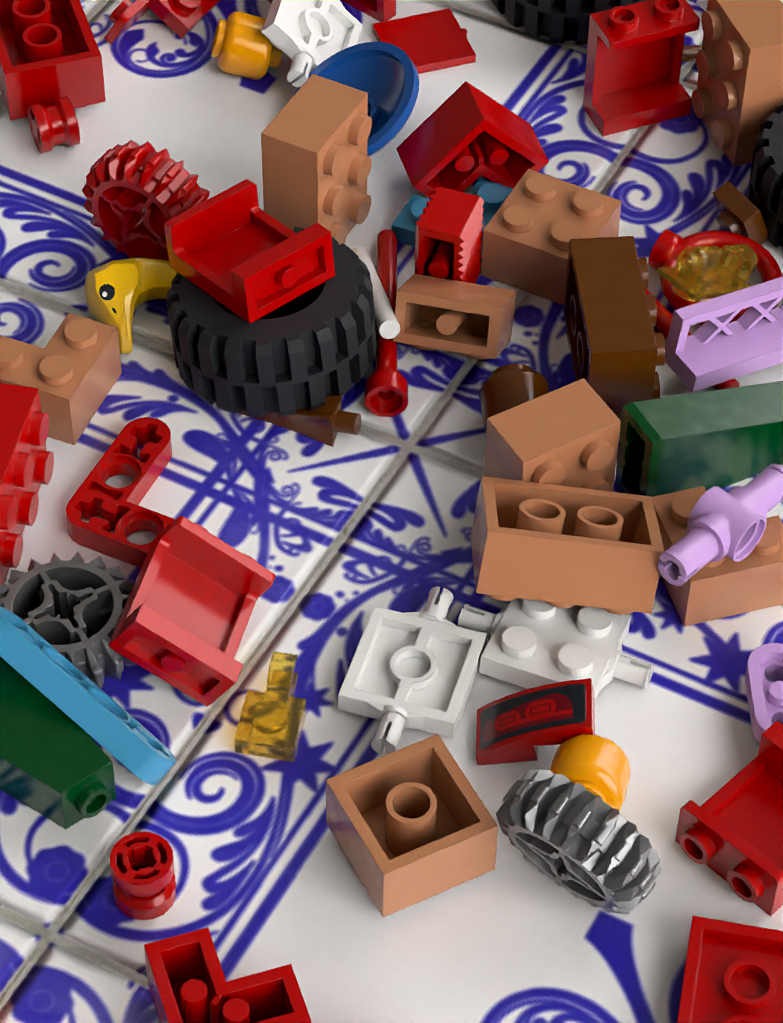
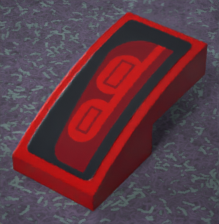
(535, 717)

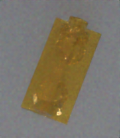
(710, 271)

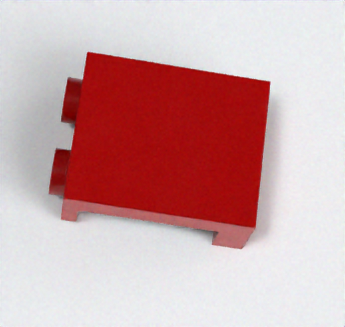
(637, 64)
(246, 254)
(190, 610)
(742, 827)

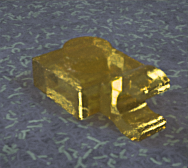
(274, 719)

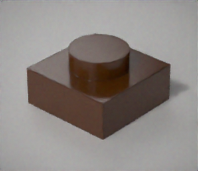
(739, 214)

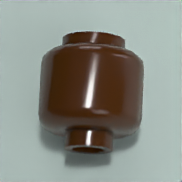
(509, 388)

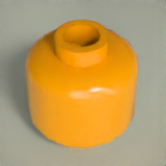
(242, 46)
(596, 765)

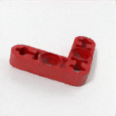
(120, 505)

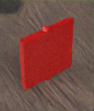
(429, 39)

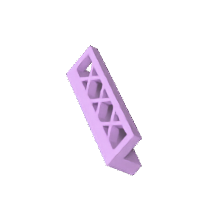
(723, 348)

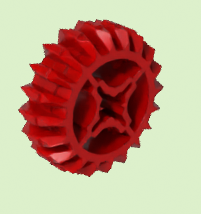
(135, 194)

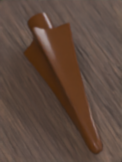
(320, 423)

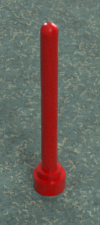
(386, 388)

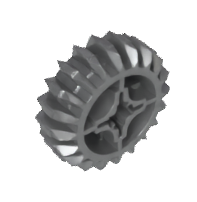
(73, 610)
(579, 841)

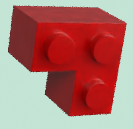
(467, 139)
(192, 988)

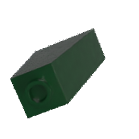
(699, 439)
(48, 756)

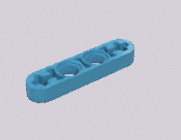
(83, 700)

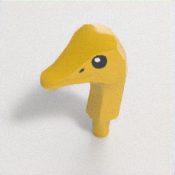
(120, 287)

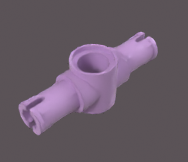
(723, 526)

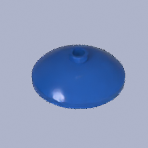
(387, 78)

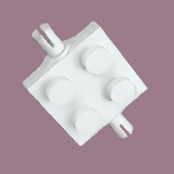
(310, 33)
(549, 644)
(412, 671)

